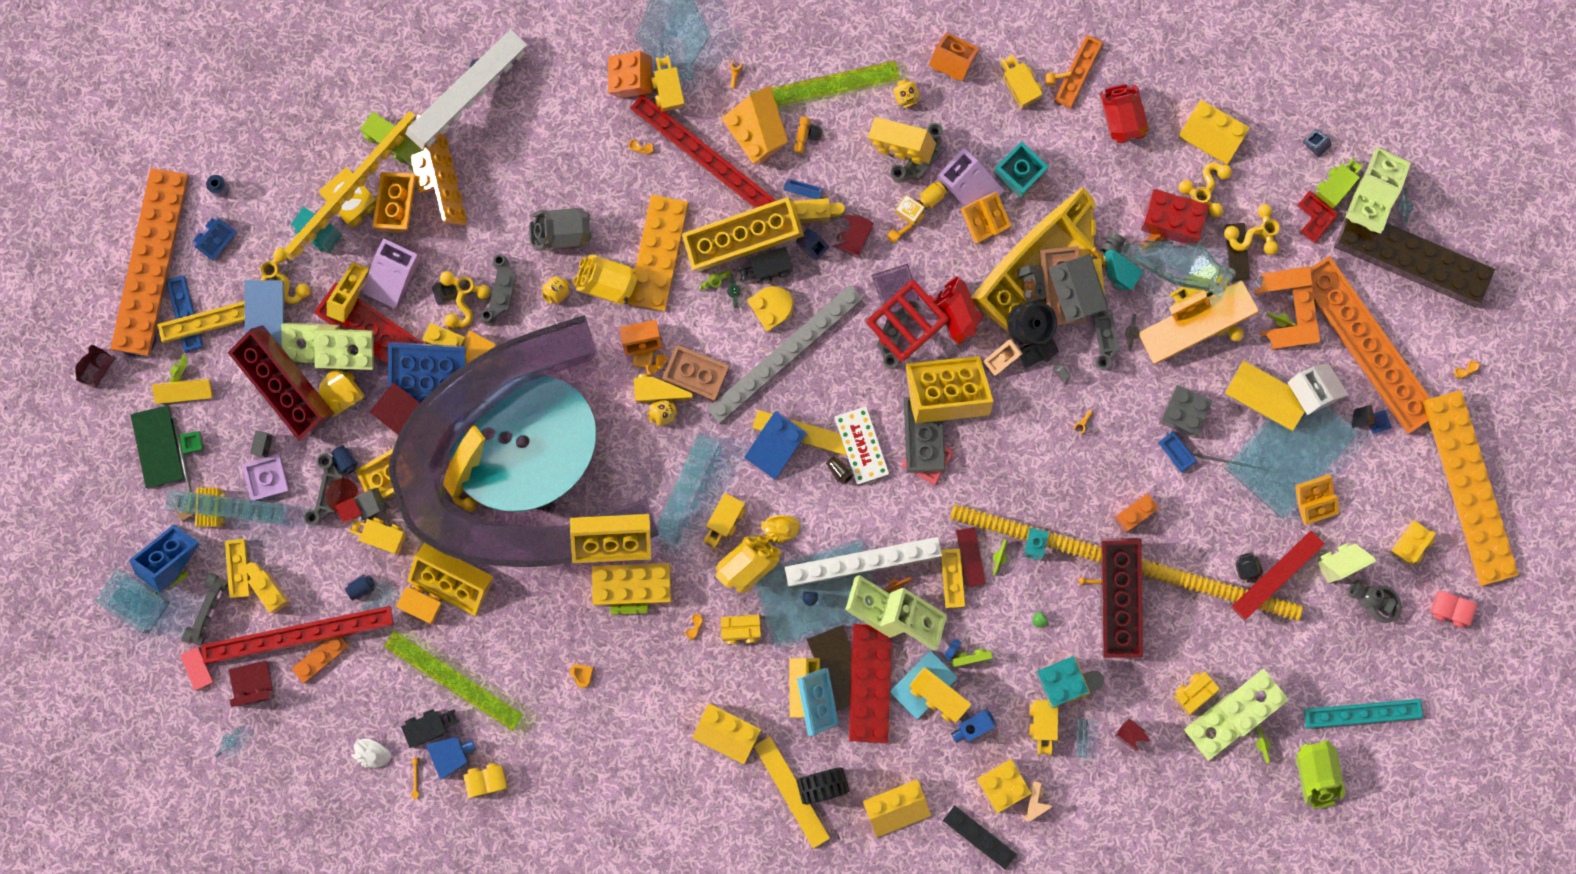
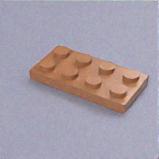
(1050, 258)

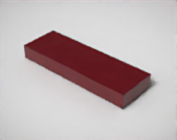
(970, 557)

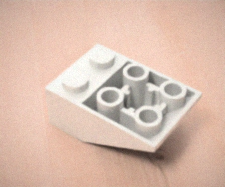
(1317, 388)

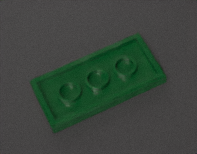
(157, 446)

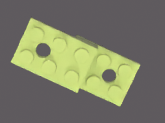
(1378, 190)
(328, 346)
(896, 612)
(1235, 714)

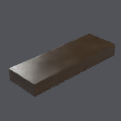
(1238, 259)

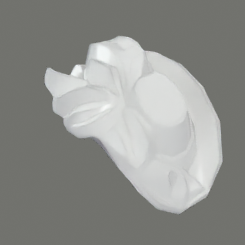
(371, 753)

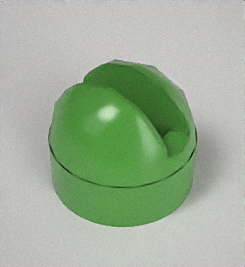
(1039, 620)

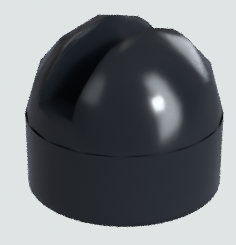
(815, 132)

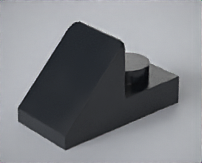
(1037, 352)

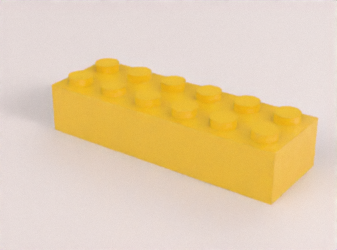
(743, 234)

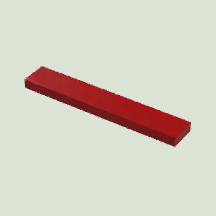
(1277, 575)

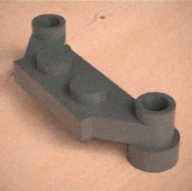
(916, 171)
(502, 291)
(891, 331)
(1106, 338)
(330, 474)
(203, 618)

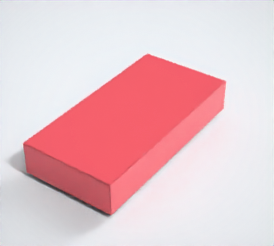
(196, 669)

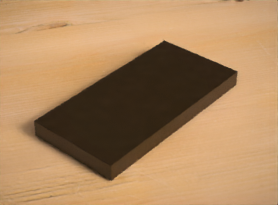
(835, 654)

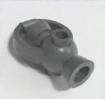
(1373, 598)

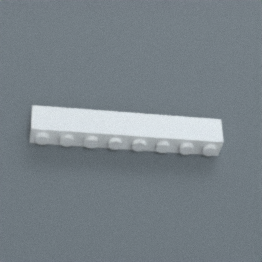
(466, 90)
(863, 562)

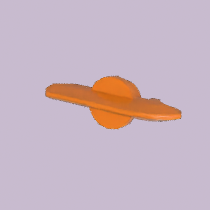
(895, 584)

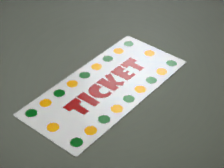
(861, 445)

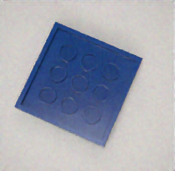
(422, 366)

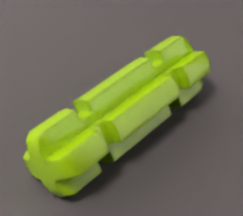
(629, 609)

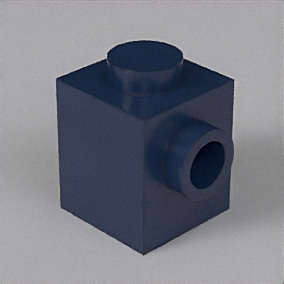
(812, 244)

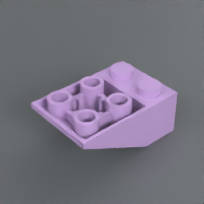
(968, 179)
(390, 273)

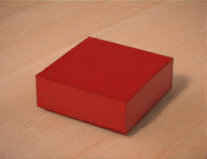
(348, 510)

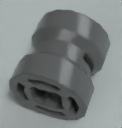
(1113, 242)

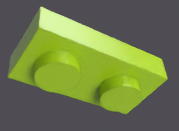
(963, 659)

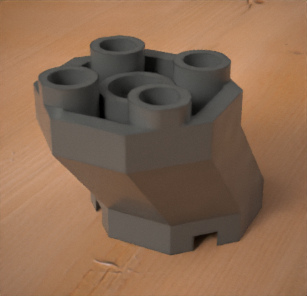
(560, 229)

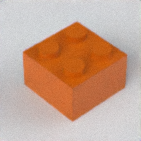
(630, 74)

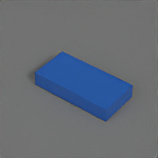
(803, 189)
(1177, 451)

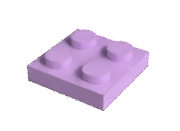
(265, 477)

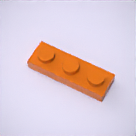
(319, 658)

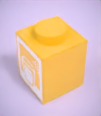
(910, 210)

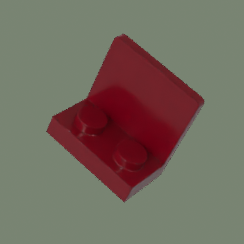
(251, 684)

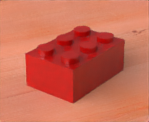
(1174, 217)

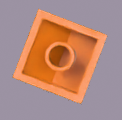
(953, 56)

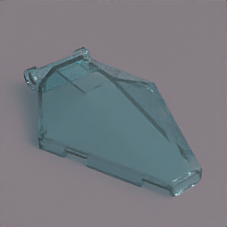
(673, 30)
(1180, 265)

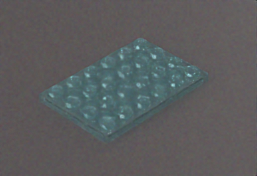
(1281, 458)
(785, 610)

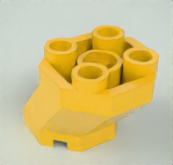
(605, 279)
(747, 563)

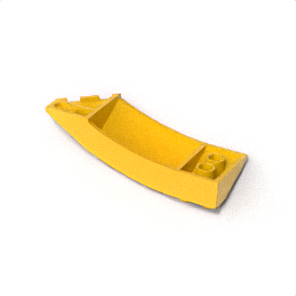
(1064, 227)

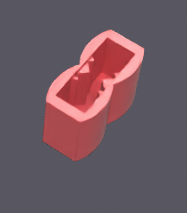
(1453, 608)

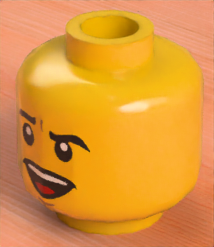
(555, 290)

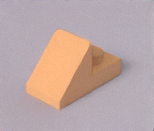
(1003, 357)
(1034, 808)

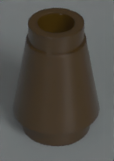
(839, 470)

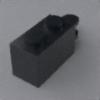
(767, 266)
(428, 727)

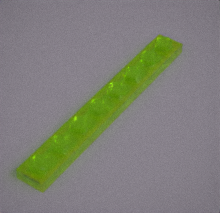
(835, 83)
(453, 680)

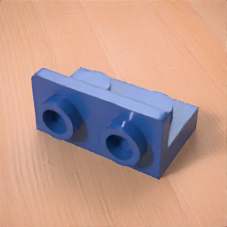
(214, 238)

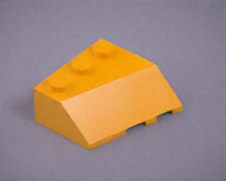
(757, 125)

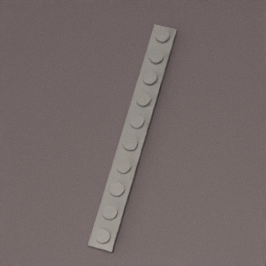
(784, 354)

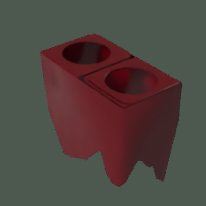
(855, 236)
(91, 357)
(1130, 733)

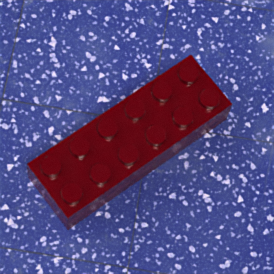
(280, 382)
(1121, 597)

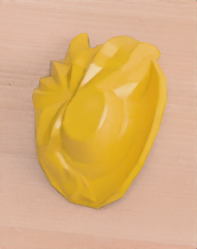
(780, 528)

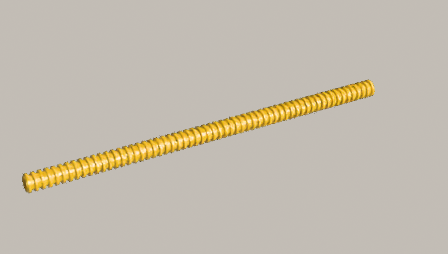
(1150, 569)

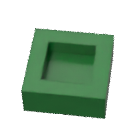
(191, 442)

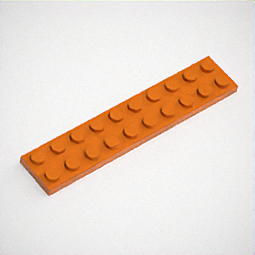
(149, 262)
(1368, 345)

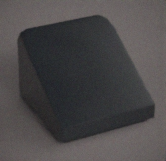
(444, 293)
(1363, 417)

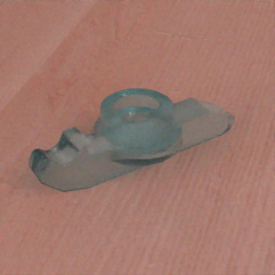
(1405, 206)
(228, 741)

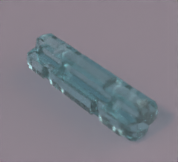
(1082, 738)

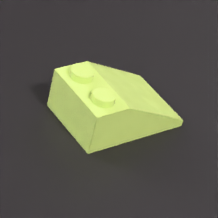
(1344, 562)

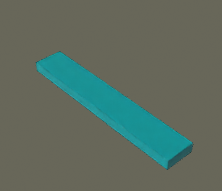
(1363, 713)

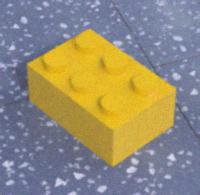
(901, 141)

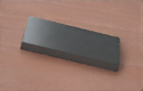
(923, 443)

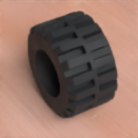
(822, 786)

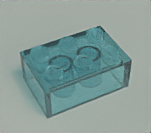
(132, 601)

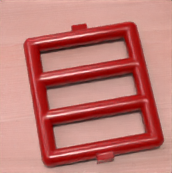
(915, 343)

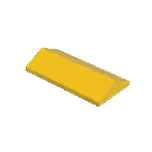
(1265, 395)

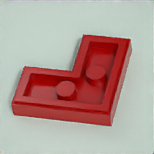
(1320, 213)

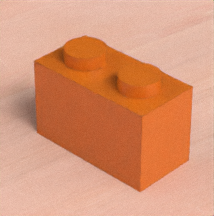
(640, 338)
(1136, 512)

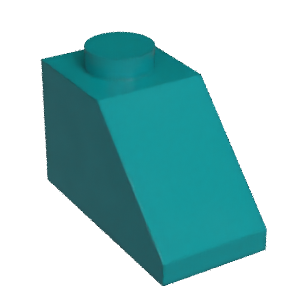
(1121, 271)

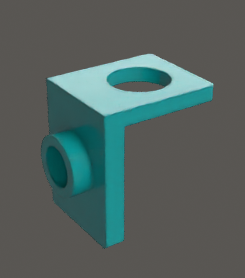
(1035, 544)

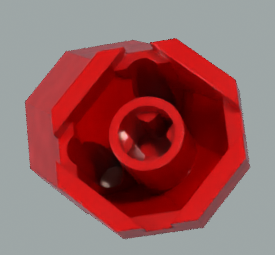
(1124, 113)
(960, 309)

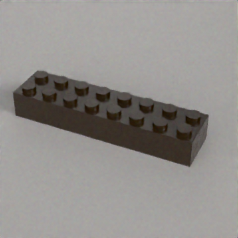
(1418, 261)

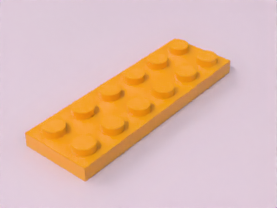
(658, 252)

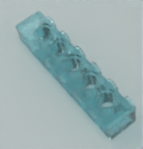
(225, 507)

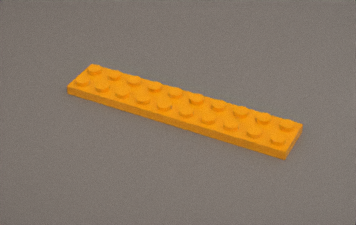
(1470, 488)

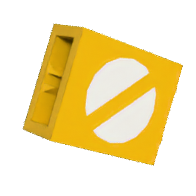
(358, 207)

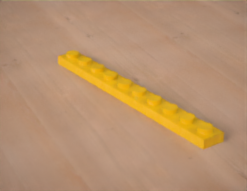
(347, 190)

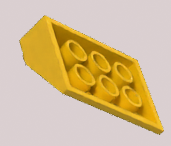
(948, 389)

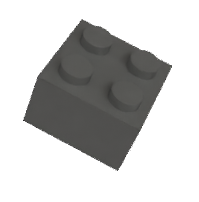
(1185, 411)

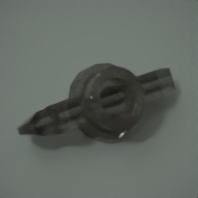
(1132, 332)

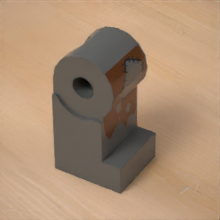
(1033, 283)

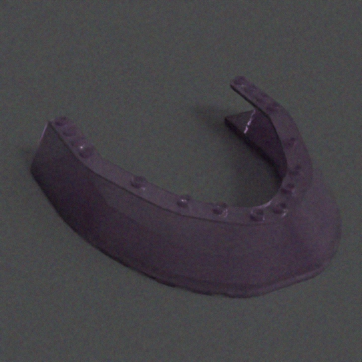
(442, 419)

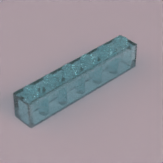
(686, 489)

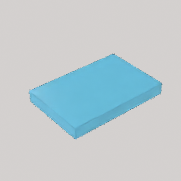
(902, 689)
(818, 701)

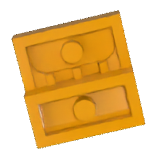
(985, 217)
(1317, 499)

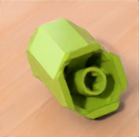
(1320, 774)

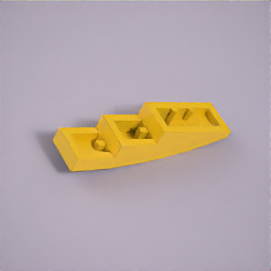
(466, 457)

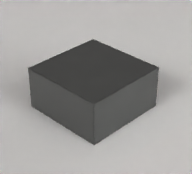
(261, 444)
(370, 503)

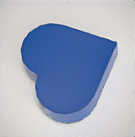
(952, 649)

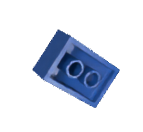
(776, 444)
(164, 558)

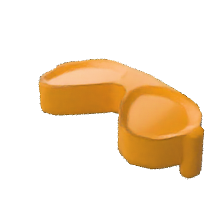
(634, 146)
(660, 361)
(1472, 367)
(697, 620)

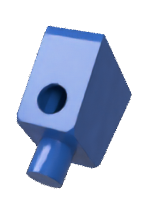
(982, 721)
(450, 755)

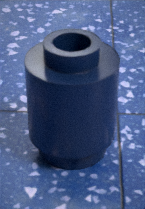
(217, 185)
(344, 459)
(360, 587)

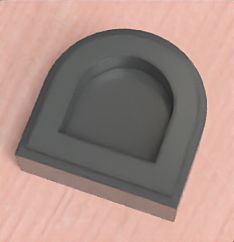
(1062, 373)
(1094, 680)

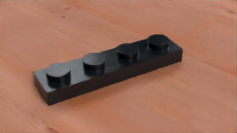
(979, 837)

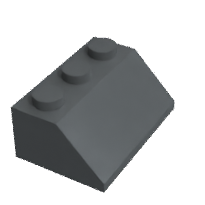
(1078, 288)

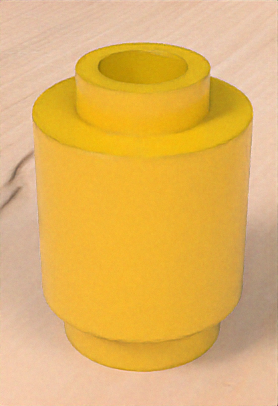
(932, 195)

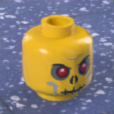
(906, 93)
(662, 412)

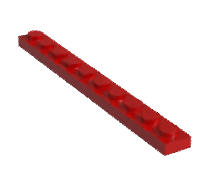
(701, 152)
(297, 635)

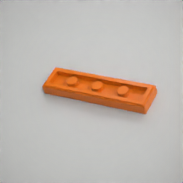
(1079, 69)

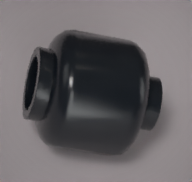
(1249, 567)

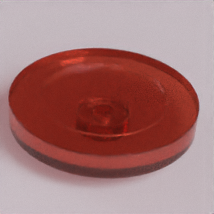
(340, 491)

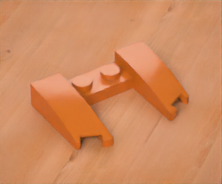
(1307, 327)

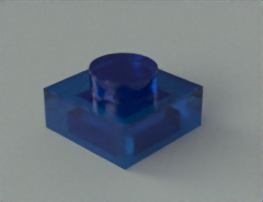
(1381, 422)

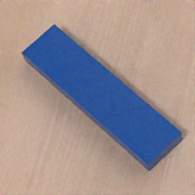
(183, 307)

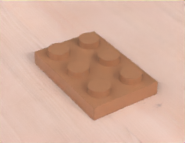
(695, 372)

